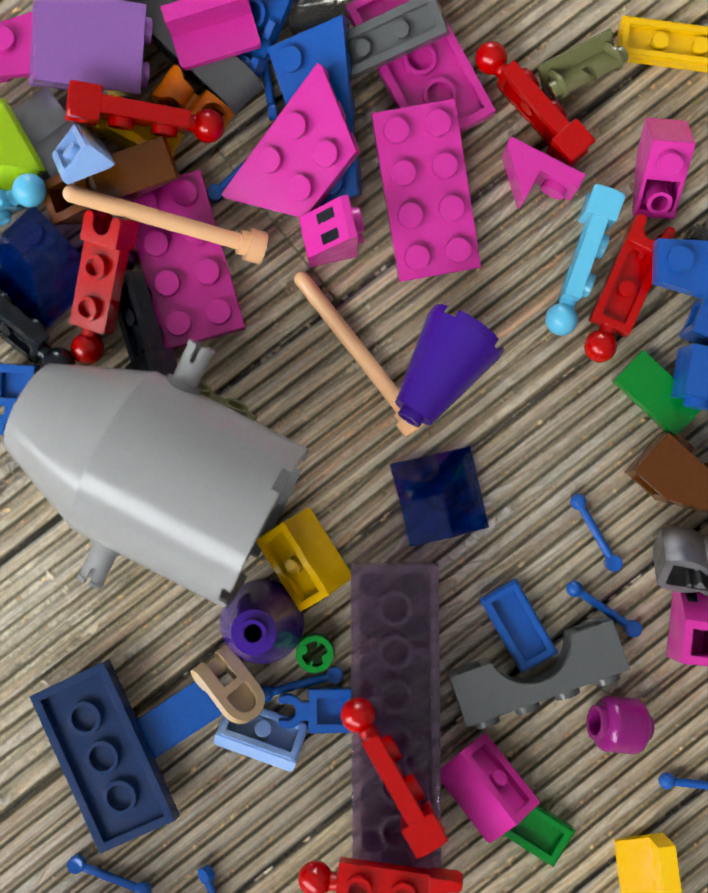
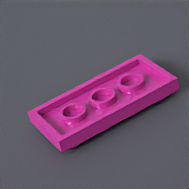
(429, 73)
(426, 190)
(187, 274)

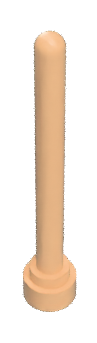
(249, 244)
(353, 346)

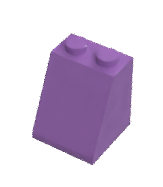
(90, 44)

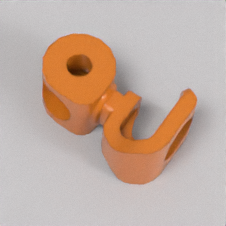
(175, 88)

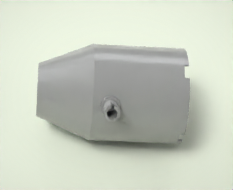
(153, 470)

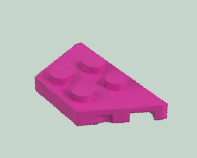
(300, 152)

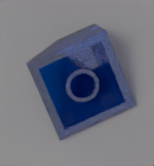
(38, 267)
(439, 496)

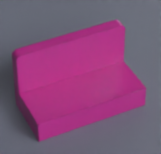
(210, 30)
(488, 788)

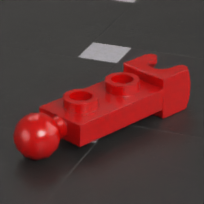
(88, 105)
(565, 140)
(100, 280)
(623, 291)
(418, 821)
(377, 877)

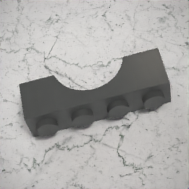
(588, 655)

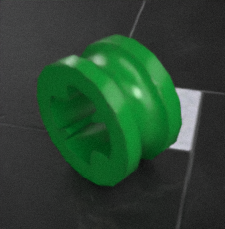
(327, 656)

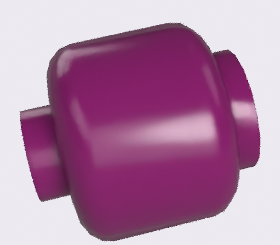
(620, 725)

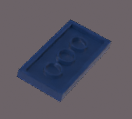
(105, 756)

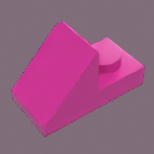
(529, 166)

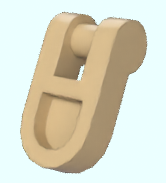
(240, 699)

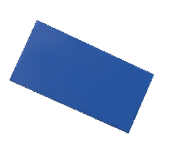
(518, 625)
(177, 718)

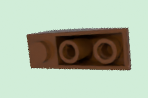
(135, 174)
(672, 473)

